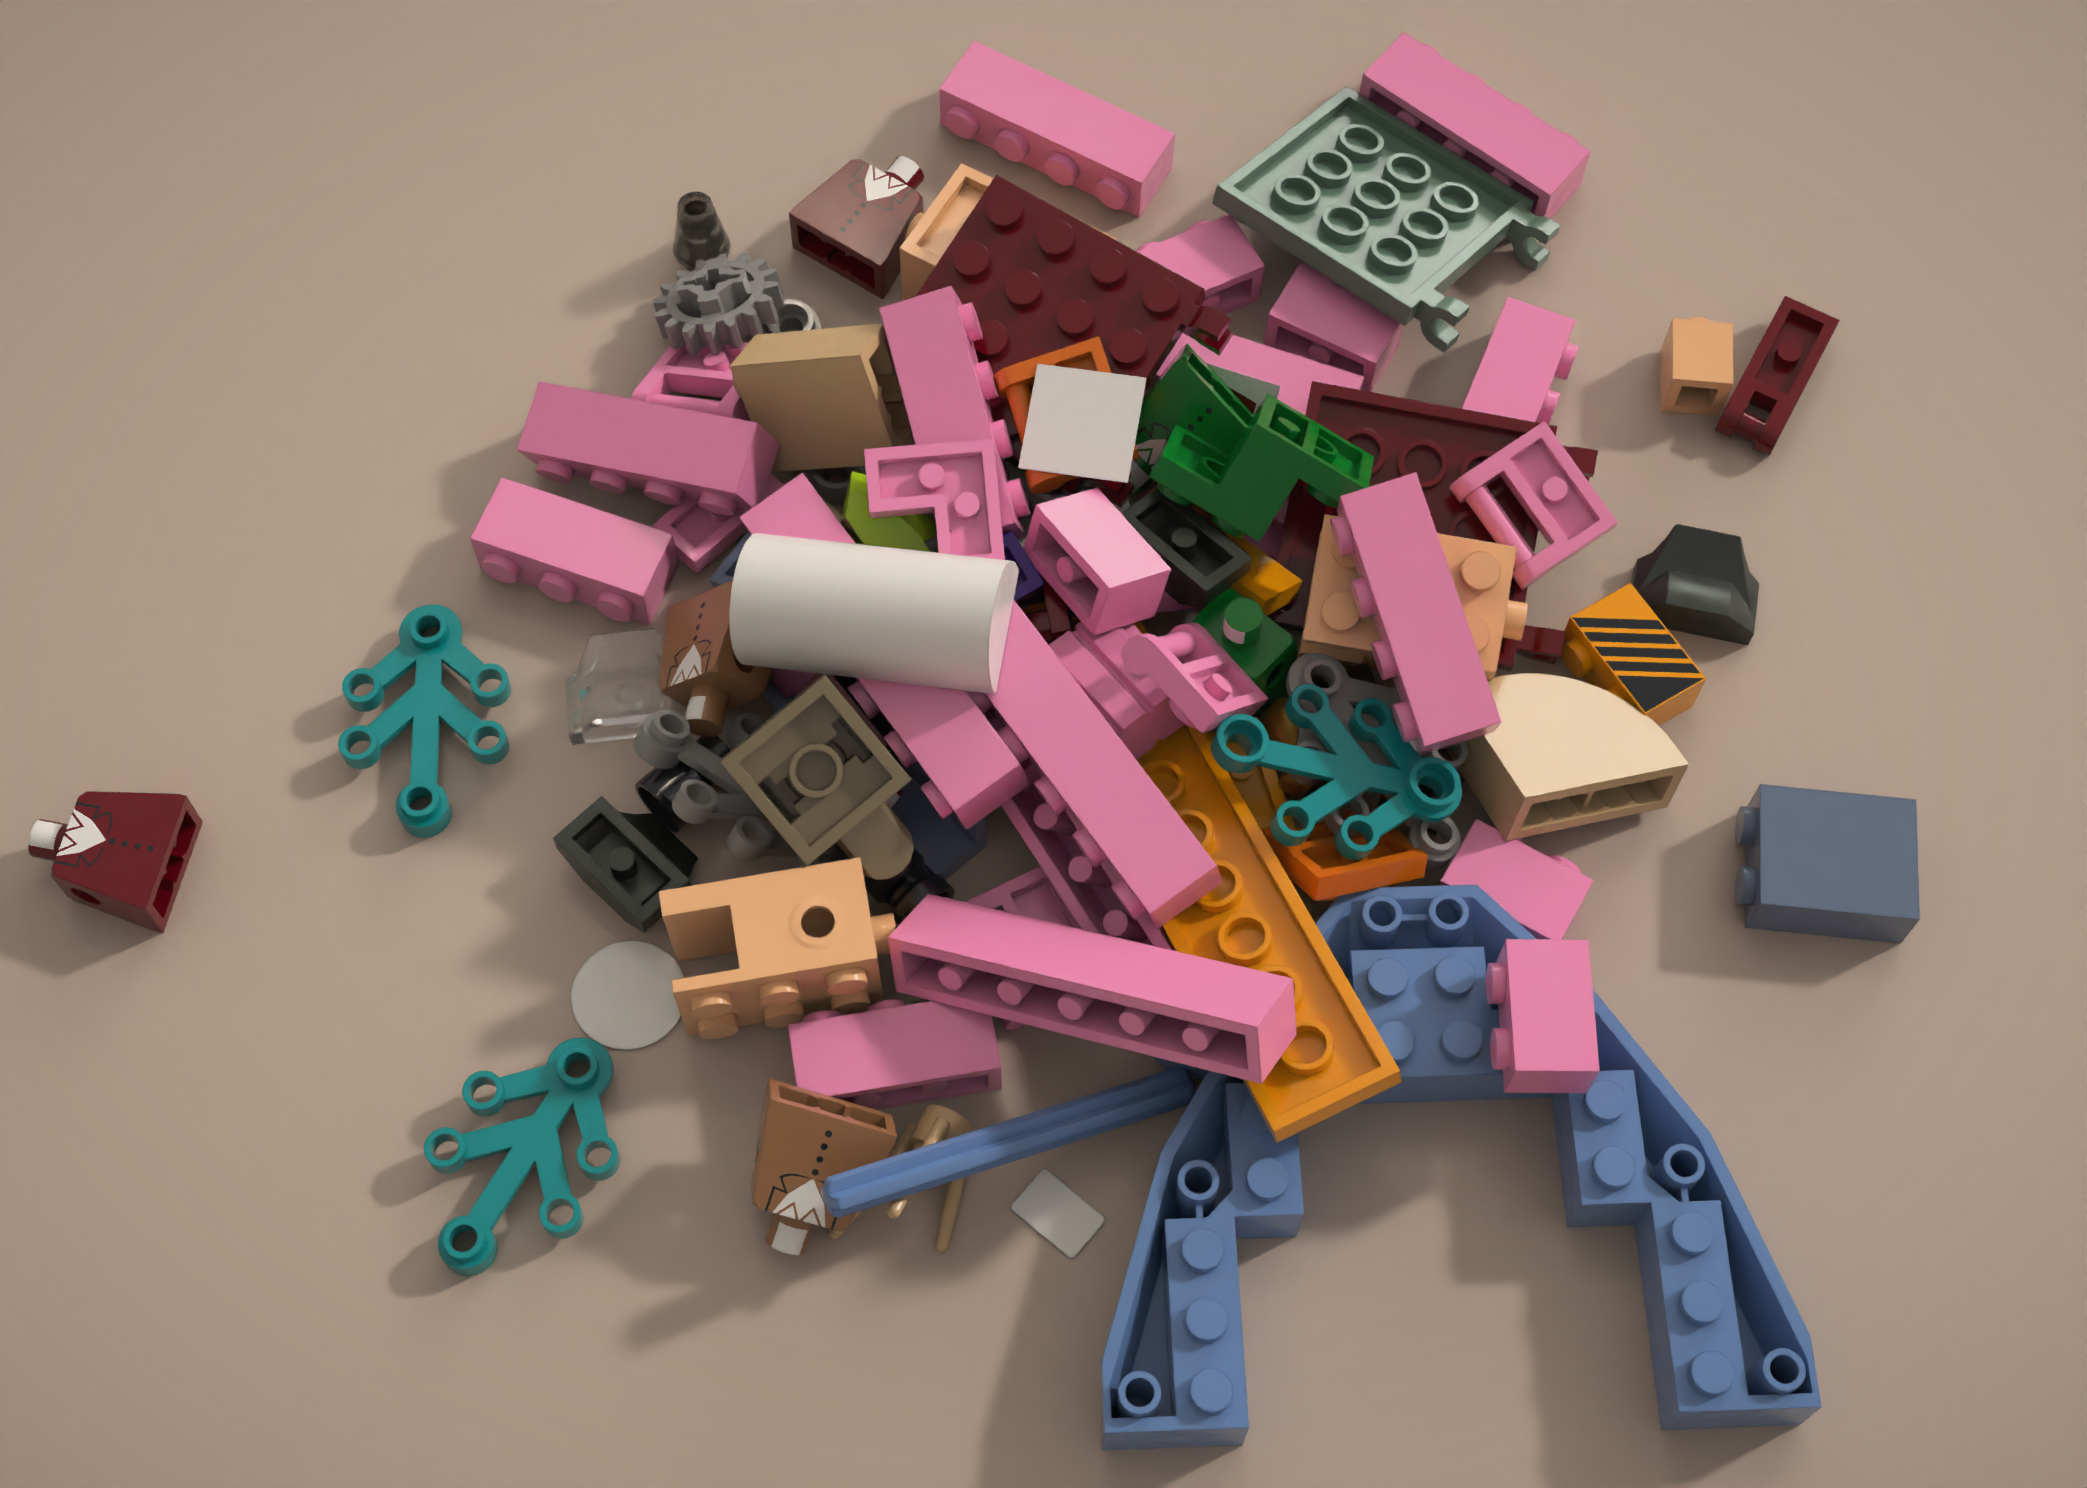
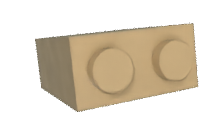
(823, 395)

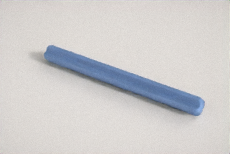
(1005, 1142)

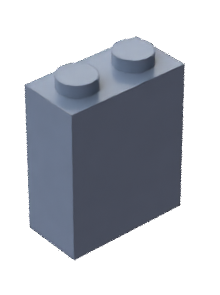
(1829, 863)

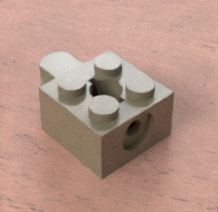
(825, 781)

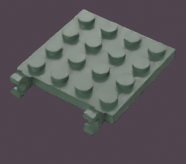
(1382, 211)

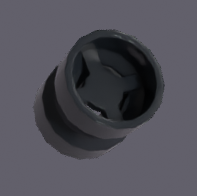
(908, 887)

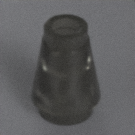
(698, 231)

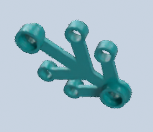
(425, 706)
(1345, 768)
(529, 1143)

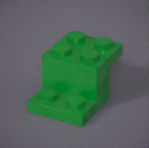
(1262, 469)

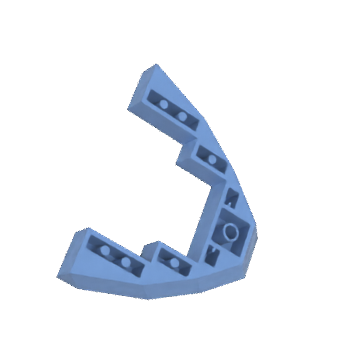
(1628, 1154)

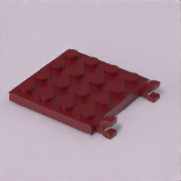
(1056, 282)
(1440, 448)

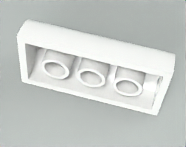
(871, 612)

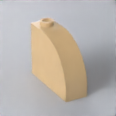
(1567, 757)

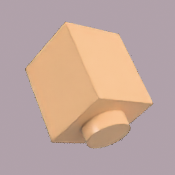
(1696, 366)

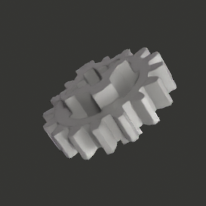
(718, 303)

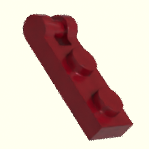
(1777, 373)

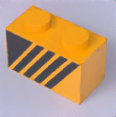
(1632, 655)

